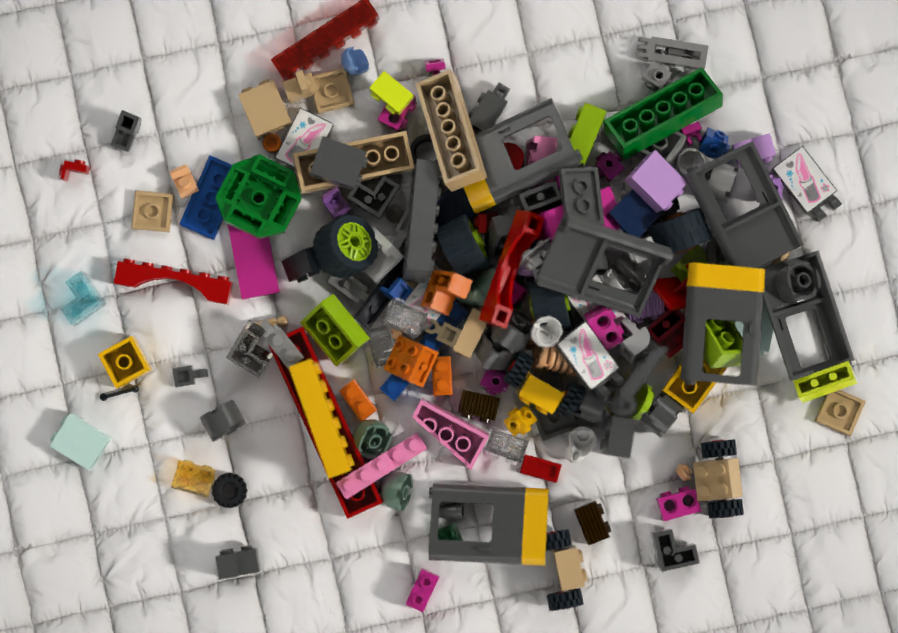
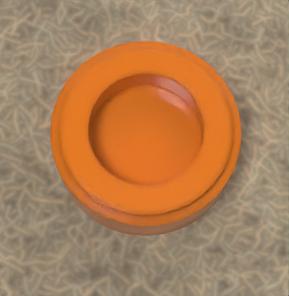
(271, 143)

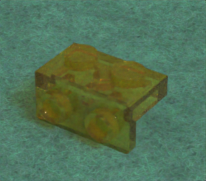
(193, 478)

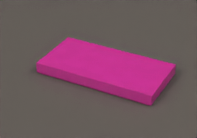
(253, 264)

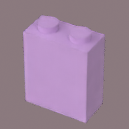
(656, 182)

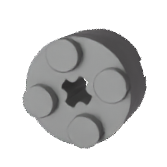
(722, 181)

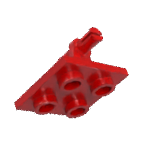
(672, 291)

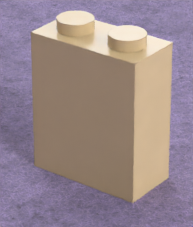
(264, 108)
(470, 334)

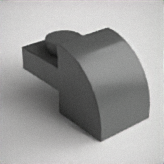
(126, 130)

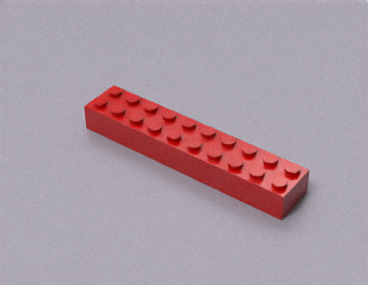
(367, 497)

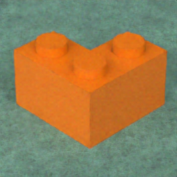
(443, 289)

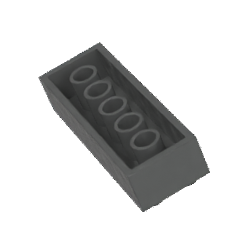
(421, 221)

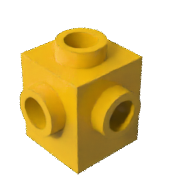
(520, 420)

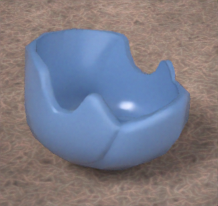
(354, 61)

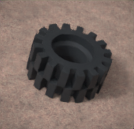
(217, 490)

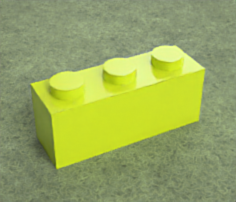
(825, 382)

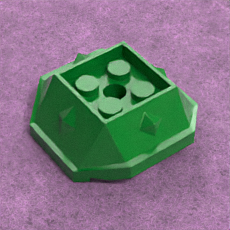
(264, 179)

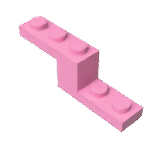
(381, 465)

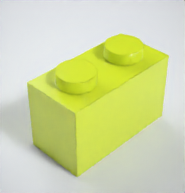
(391, 93)

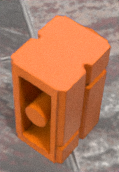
(442, 376)
(358, 400)

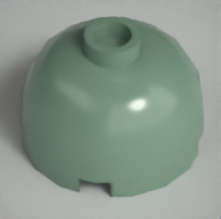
(371, 438)
(395, 490)

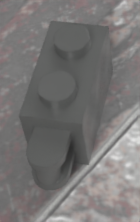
(489, 108)

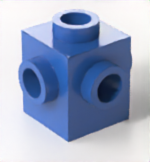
(714, 143)

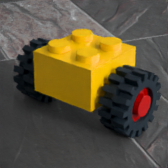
(539, 392)

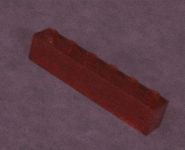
(325, 39)

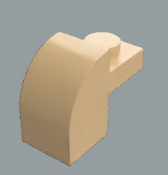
(300, 87)

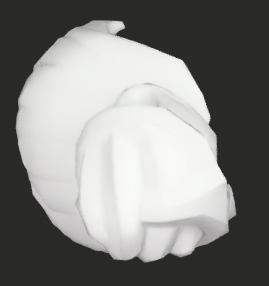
(581, 443)

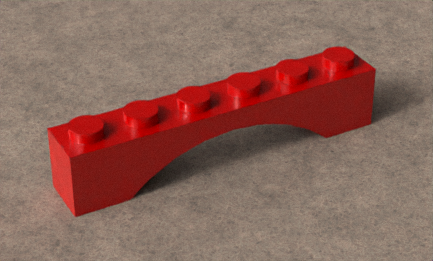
(134, 275)
(498, 302)

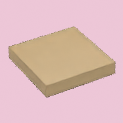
(332, 91)
(152, 211)
(840, 411)

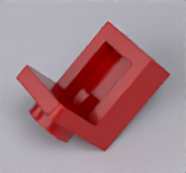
(76, 166)
(483, 220)

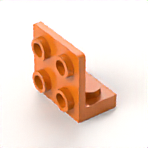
(411, 361)

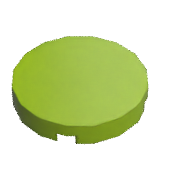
(643, 400)

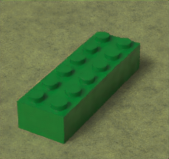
(663, 113)

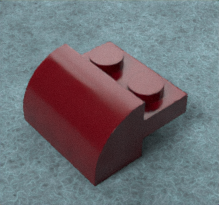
(668, 331)

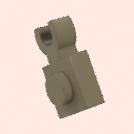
(446, 334)

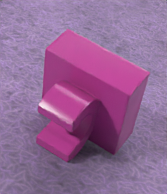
(435, 66)
(692, 130)

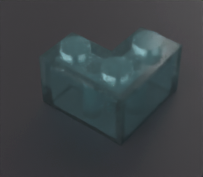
(87, 299)

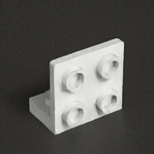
(386, 258)

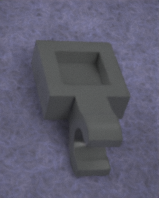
(186, 376)

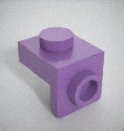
(335, 203)

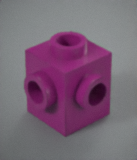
(609, 172)
(487, 379)

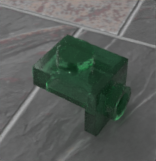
(449, 532)

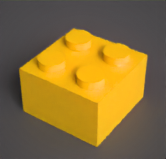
(125, 362)

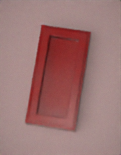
(540, 468)

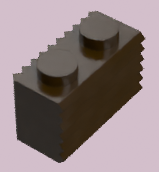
(478, 405)
(592, 523)

